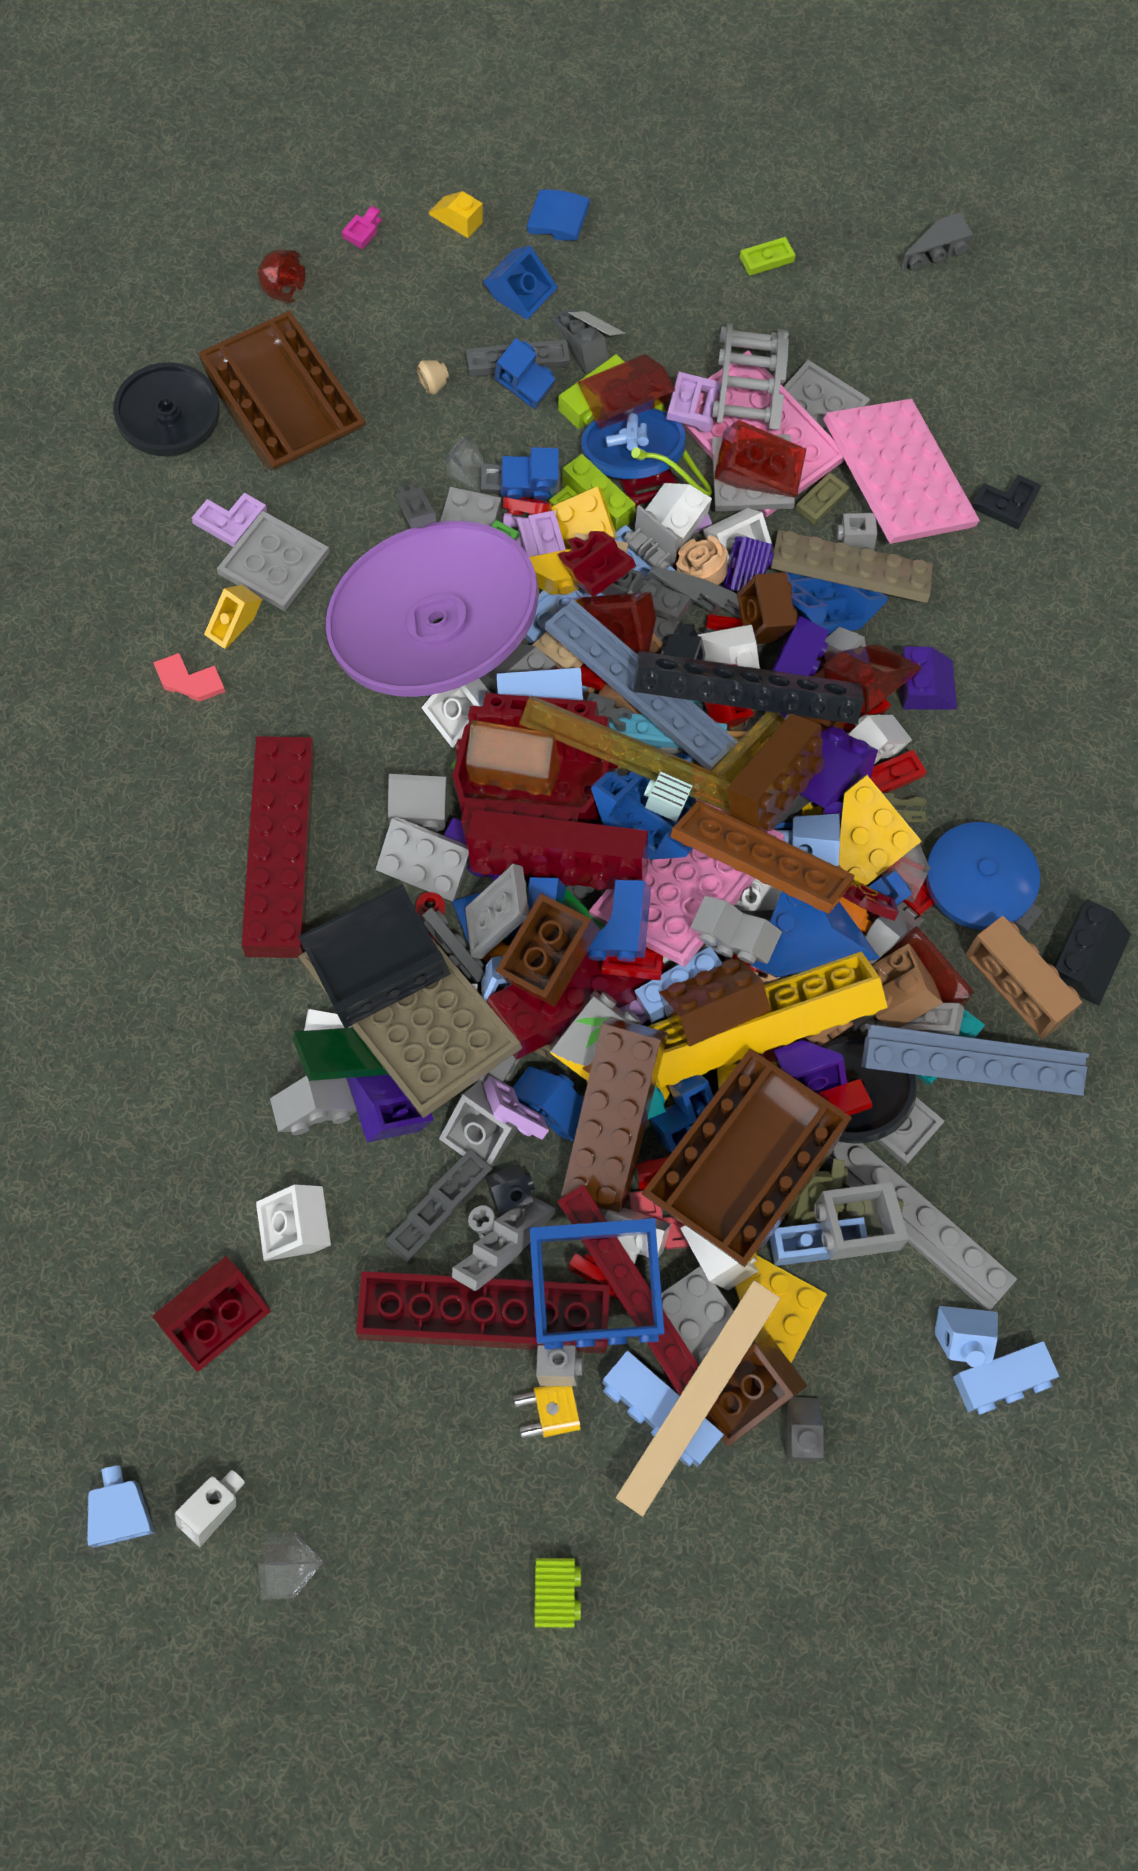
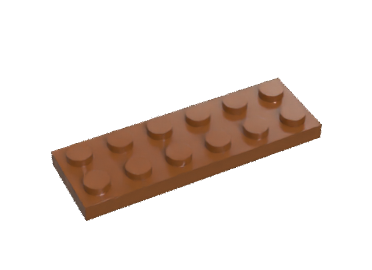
(763, 856)

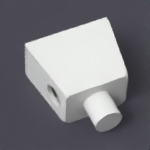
(198, 1517)

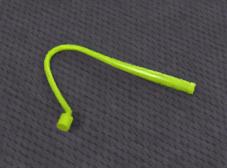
(640, 454)

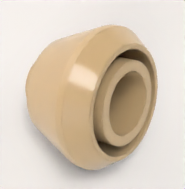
(432, 375)

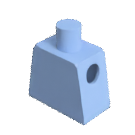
(816, 836)
(967, 1334)
(117, 1510)

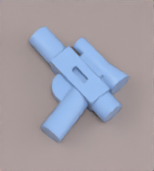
(631, 435)

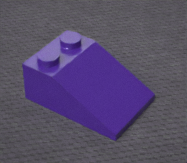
(844, 765)

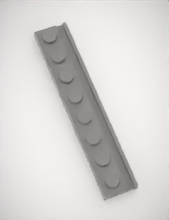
(931, 1230)

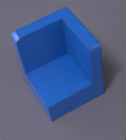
(893, 886)

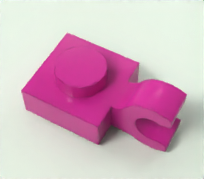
(362, 230)

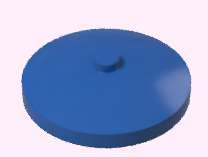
(664, 438)
(982, 875)

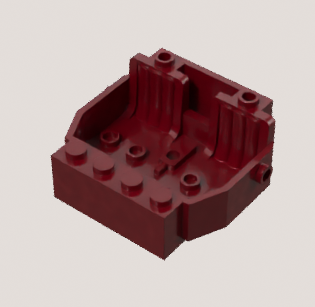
(578, 770)

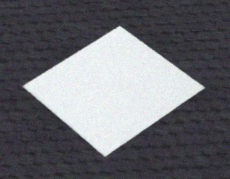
(597, 323)

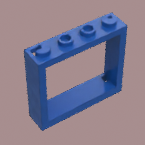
(587, 1338)

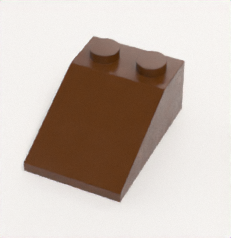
(755, 1390)

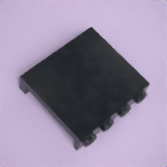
(374, 956)

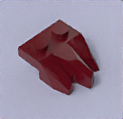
(596, 562)

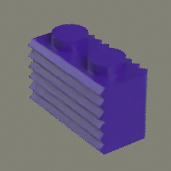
(747, 560)

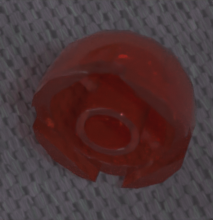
(281, 269)

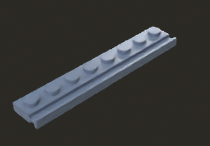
(616, 666)
(974, 1060)

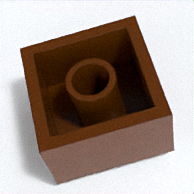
(767, 606)

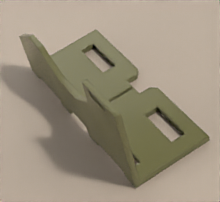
(916, 801)

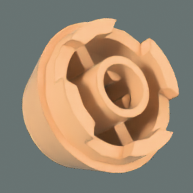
(704, 559)

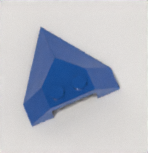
(833, 603)
(623, 805)
(811, 937)

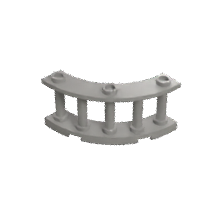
(778, 345)

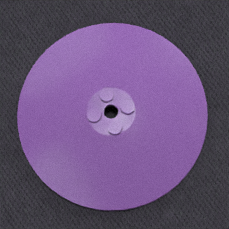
(394, 592)

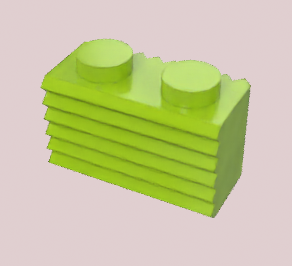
(555, 1593)

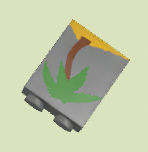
(579, 1041)

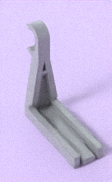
(887, 933)

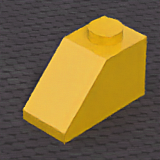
(459, 212)
(552, 574)
(232, 614)

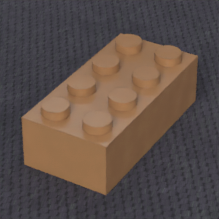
(1023, 977)

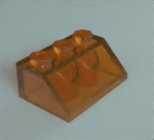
(512, 758)

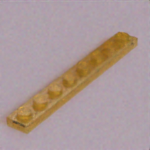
(624, 750)

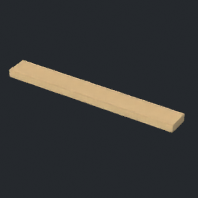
(697, 1398)

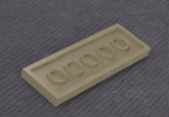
(852, 566)

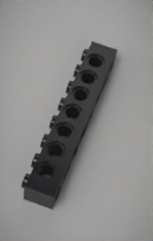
(748, 687)

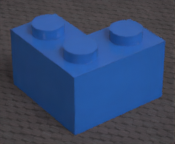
(522, 375)
(531, 475)
(552, 1098)
(690, 1099)

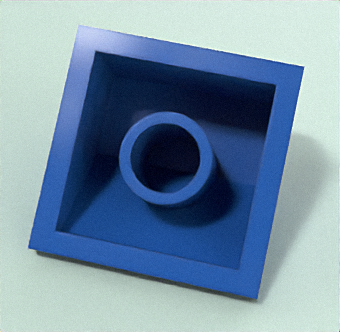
(521, 282)

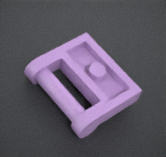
(686, 397)

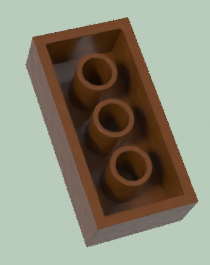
(777, 774)

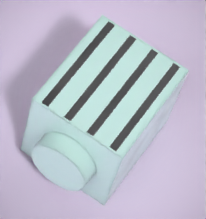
(667, 796)

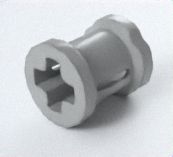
(482, 1220)

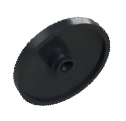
(166, 409)
(890, 1092)

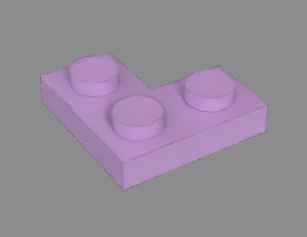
(230, 524)
(508, 1109)

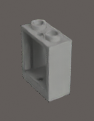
(889, 1213)

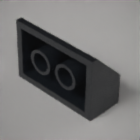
(1092, 951)

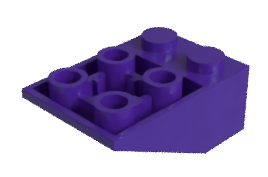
(384, 1108)

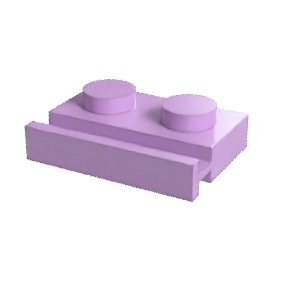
(540, 534)

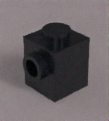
(510, 1188)

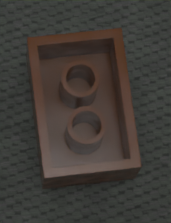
(547, 950)
(714, 1001)

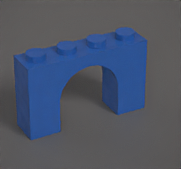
(627, 928)

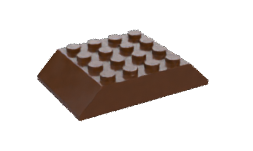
(280, 390)
(747, 1158)

